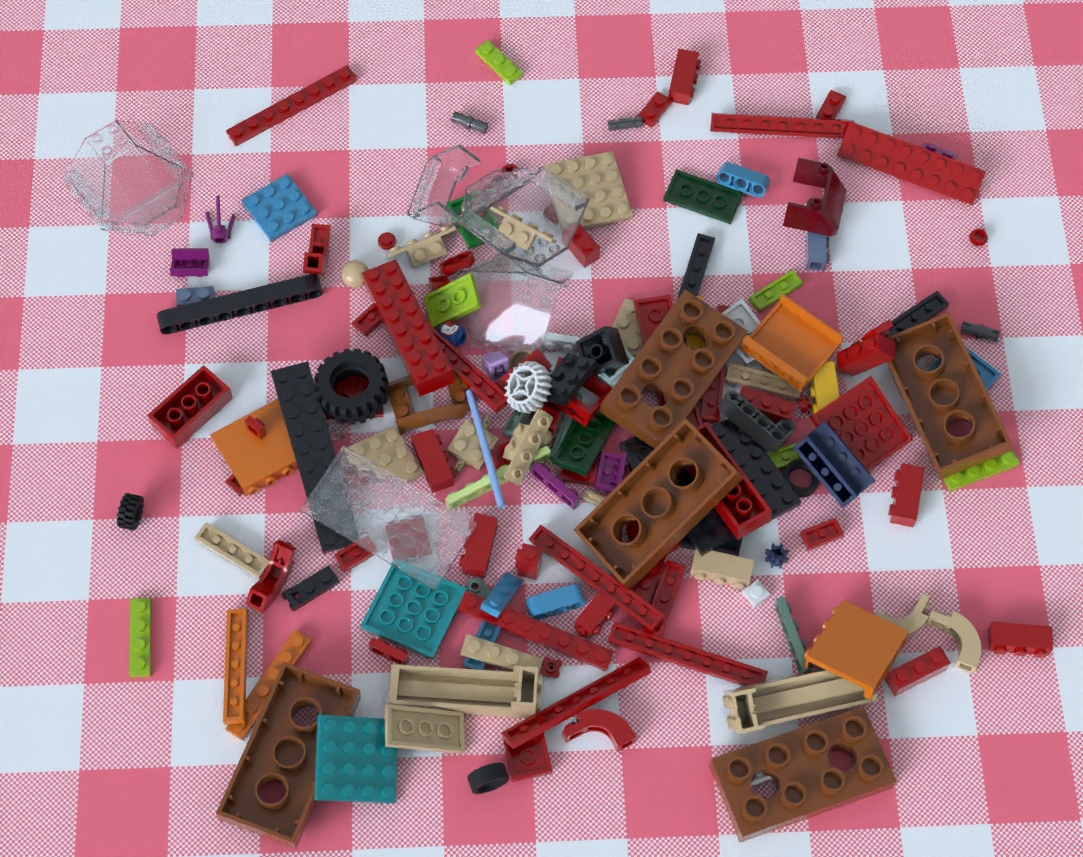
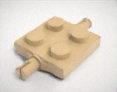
(467, 448)

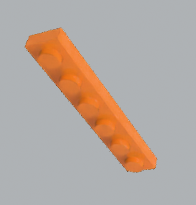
(289, 653)
(235, 666)

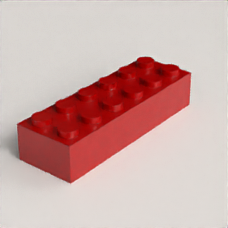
(743, 506)

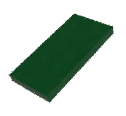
(703, 196)
(584, 444)

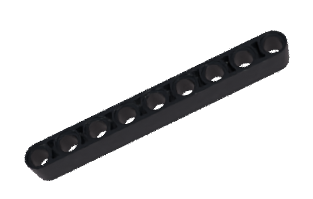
(239, 304)

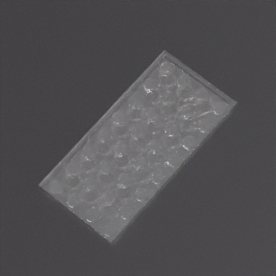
(389, 517)

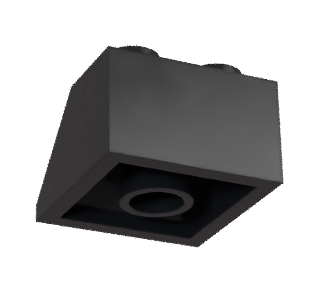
(605, 347)

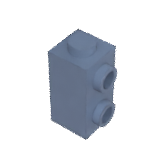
(816, 251)

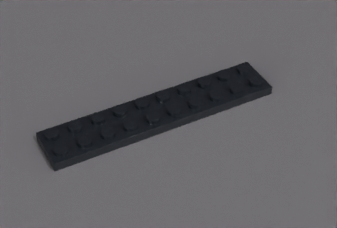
(307, 437)

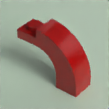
(317, 257)
(274, 578)
(604, 722)

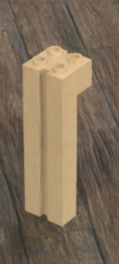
(467, 690)
(790, 699)

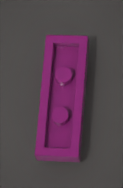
(555, 484)

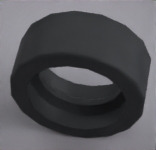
(800, 491)
(488, 778)

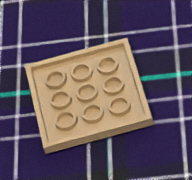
(600, 181)

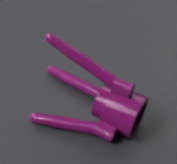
(219, 233)

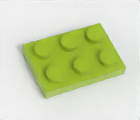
(452, 301)

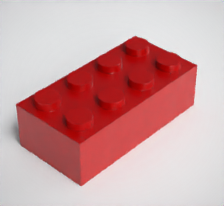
(190, 406)

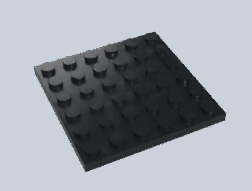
(762, 473)

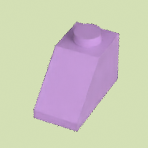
(495, 365)

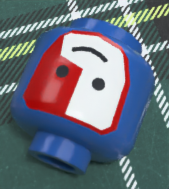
(453, 333)

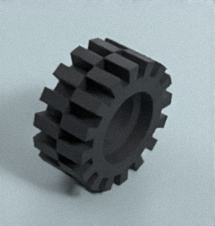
(130, 511)

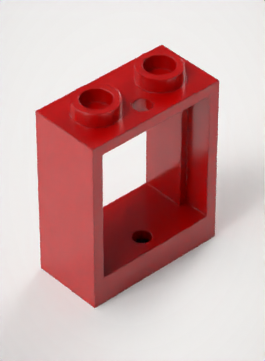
(584, 413)

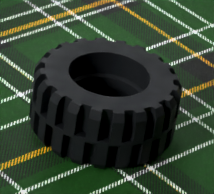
(345, 365)

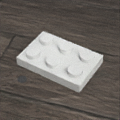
(746, 318)

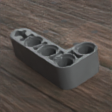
(754, 423)

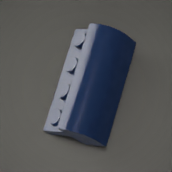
(834, 464)

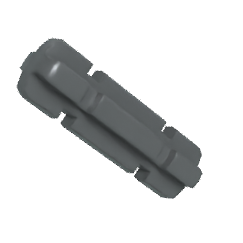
(625, 123)

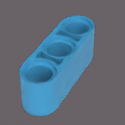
(750, 181)
(555, 601)

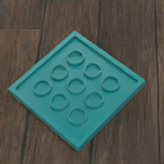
(412, 612)
(354, 761)

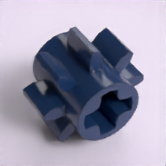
(779, 550)

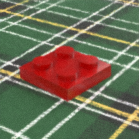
(528, 759)

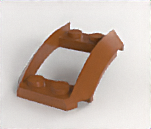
(404, 411)

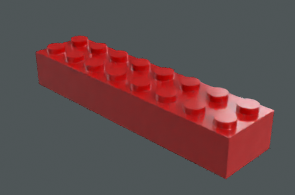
(408, 328)

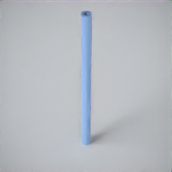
(485, 449)

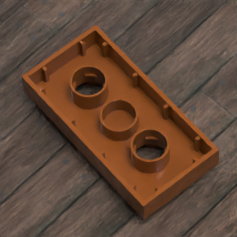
(673, 369)
(946, 395)
(658, 504)
(284, 754)
(802, 773)

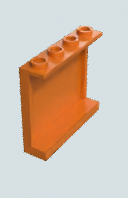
(792, 343)
(256, 460)
(857, 647)

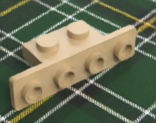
(519, 232)
(425, 249)
(524, 446)

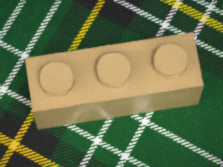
(722, 569)

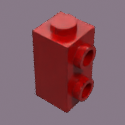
(529, 561)
(594, 615)

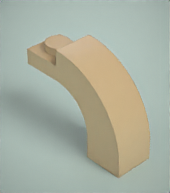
(914, 621)
(965, 636)

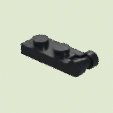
(311, 588)

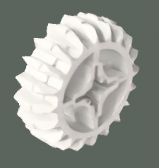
(524, 386)

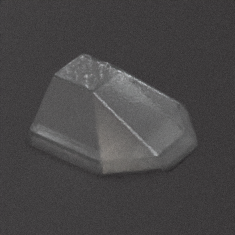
(129, 178)
(532, 195)
(514, 304)

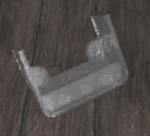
(437, 185)

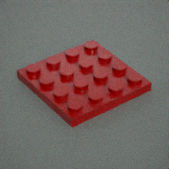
(865, 423)

